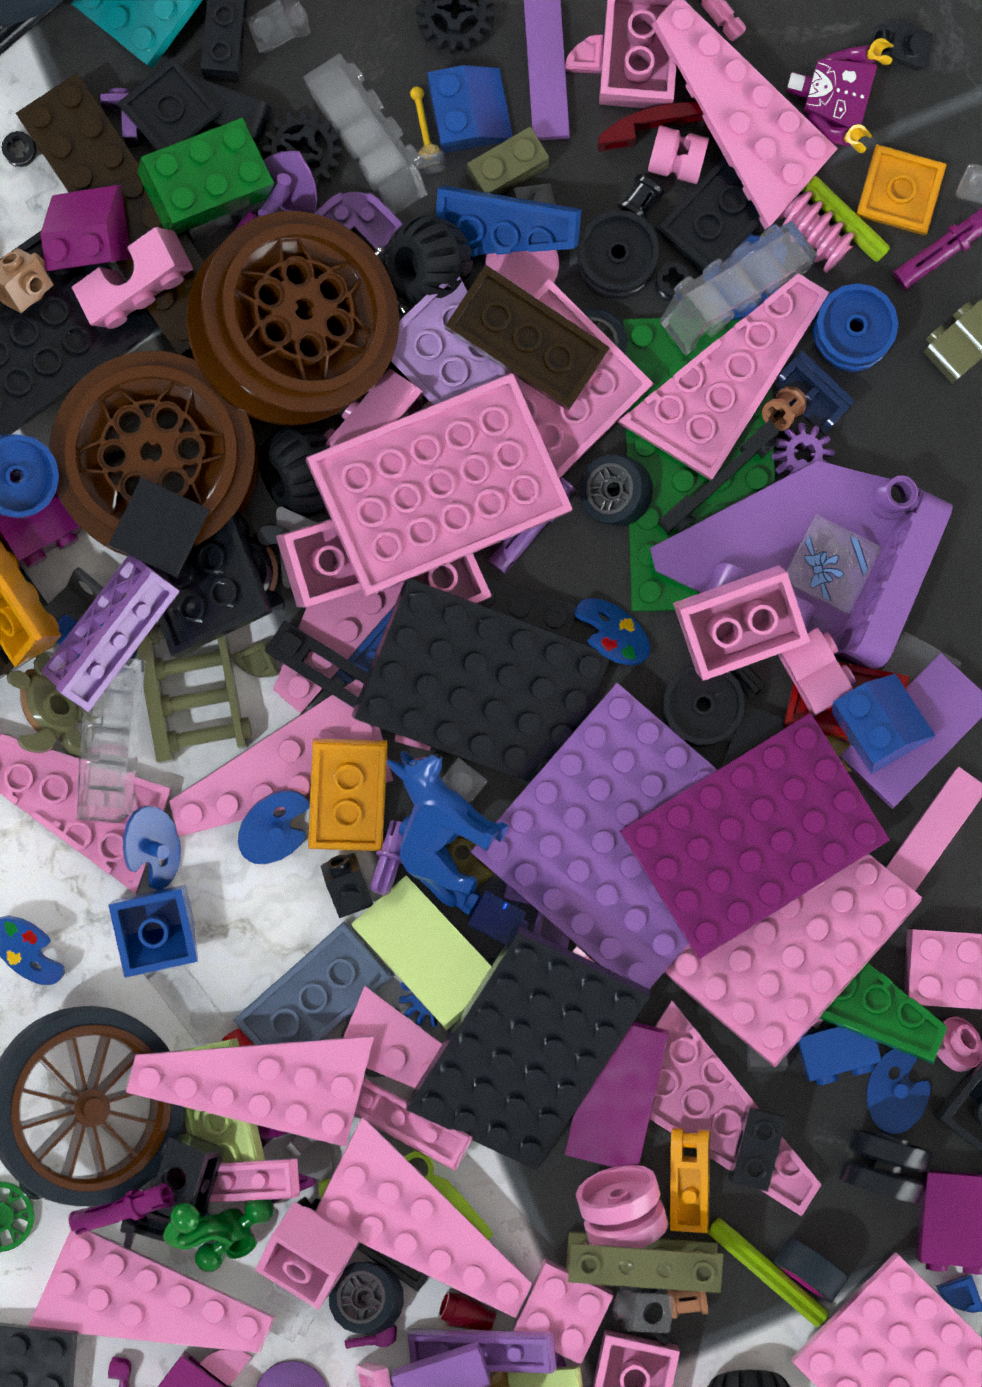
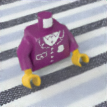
(840, 92)

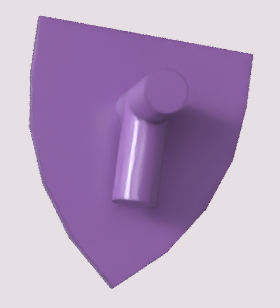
(293, 184)

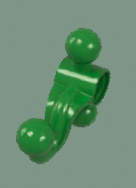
(229, 1229)

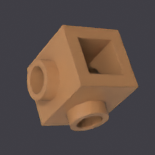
(22, 279)

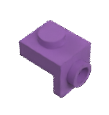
(109, 101)

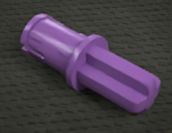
(388, 861)

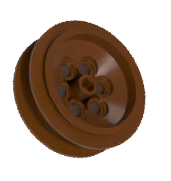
(230, 319)
(147, 387)

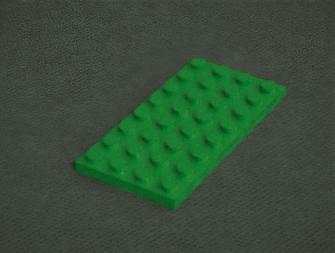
(659, 359)

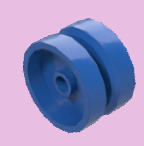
(863, 307)
(33, 475)

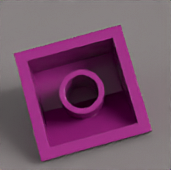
(85, 229)

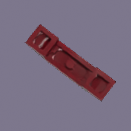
(623, 132)

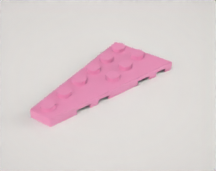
(750, 120)
(407, 1218)

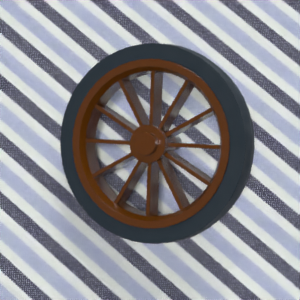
(85, 1107)

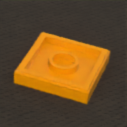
(901, 189)

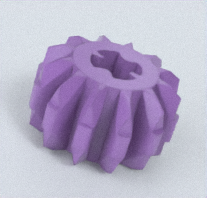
(803, 441)

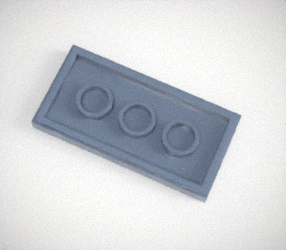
(315, 992)

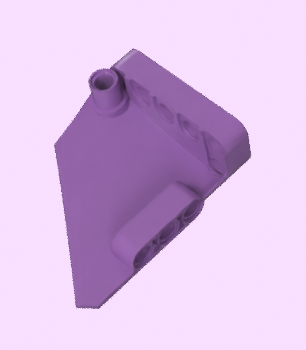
(772, 523)

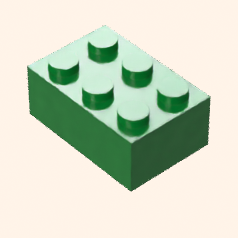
(205, 177)

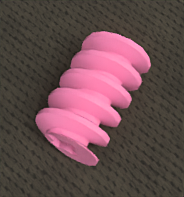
(817, 230)

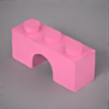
(157, 267)

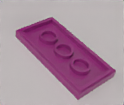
(618, 1107)

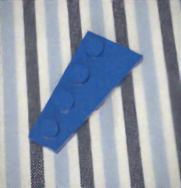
(508, 223)

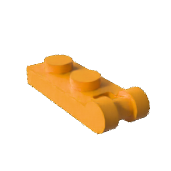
(690, 1181)

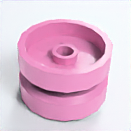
(622, 1207)

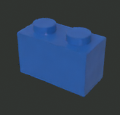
(835, 1051)

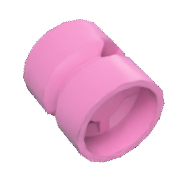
(665, 157)

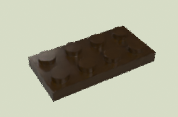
(526, 337)

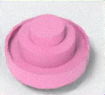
(961, 1045)

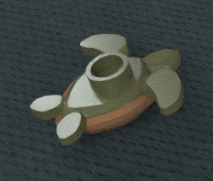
(46, 711)

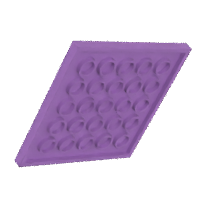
(567, 842)

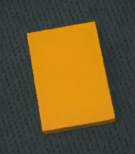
(347, 794)

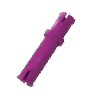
(909, 273)
(132, 1205)

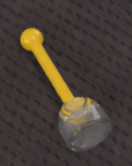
(431, 155)

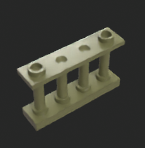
(162, 706)
(661, 1265)

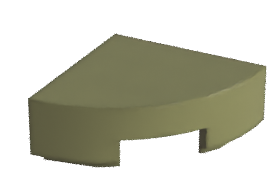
(256, 661)

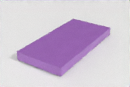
(951, 709)

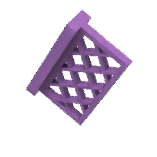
(111, 646)

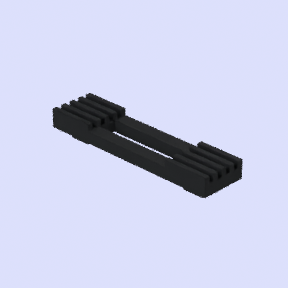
(759, 443)
(291, 648)

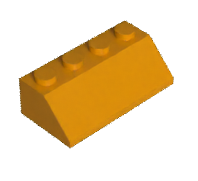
(24, 623)

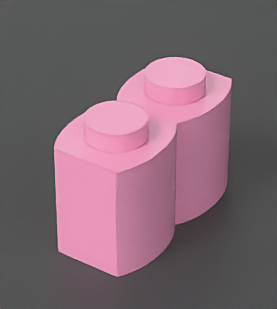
(817, 672)

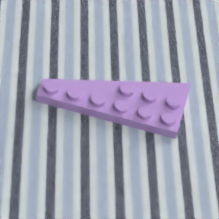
(436, 358)

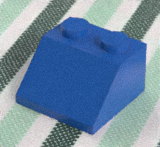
(469, 107)
(881, 722)
(154, 930)

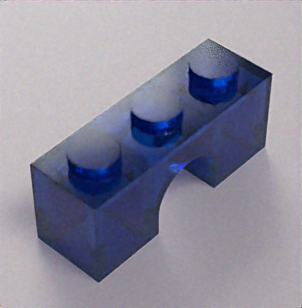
(497, 918)

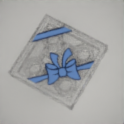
(832, 564)

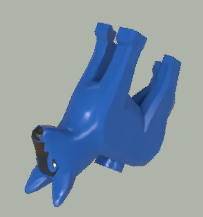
(435, 822)

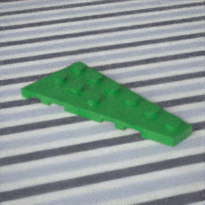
(886, 1015)

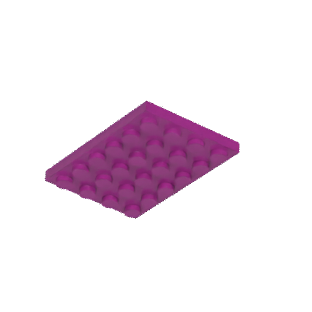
(754, 835)

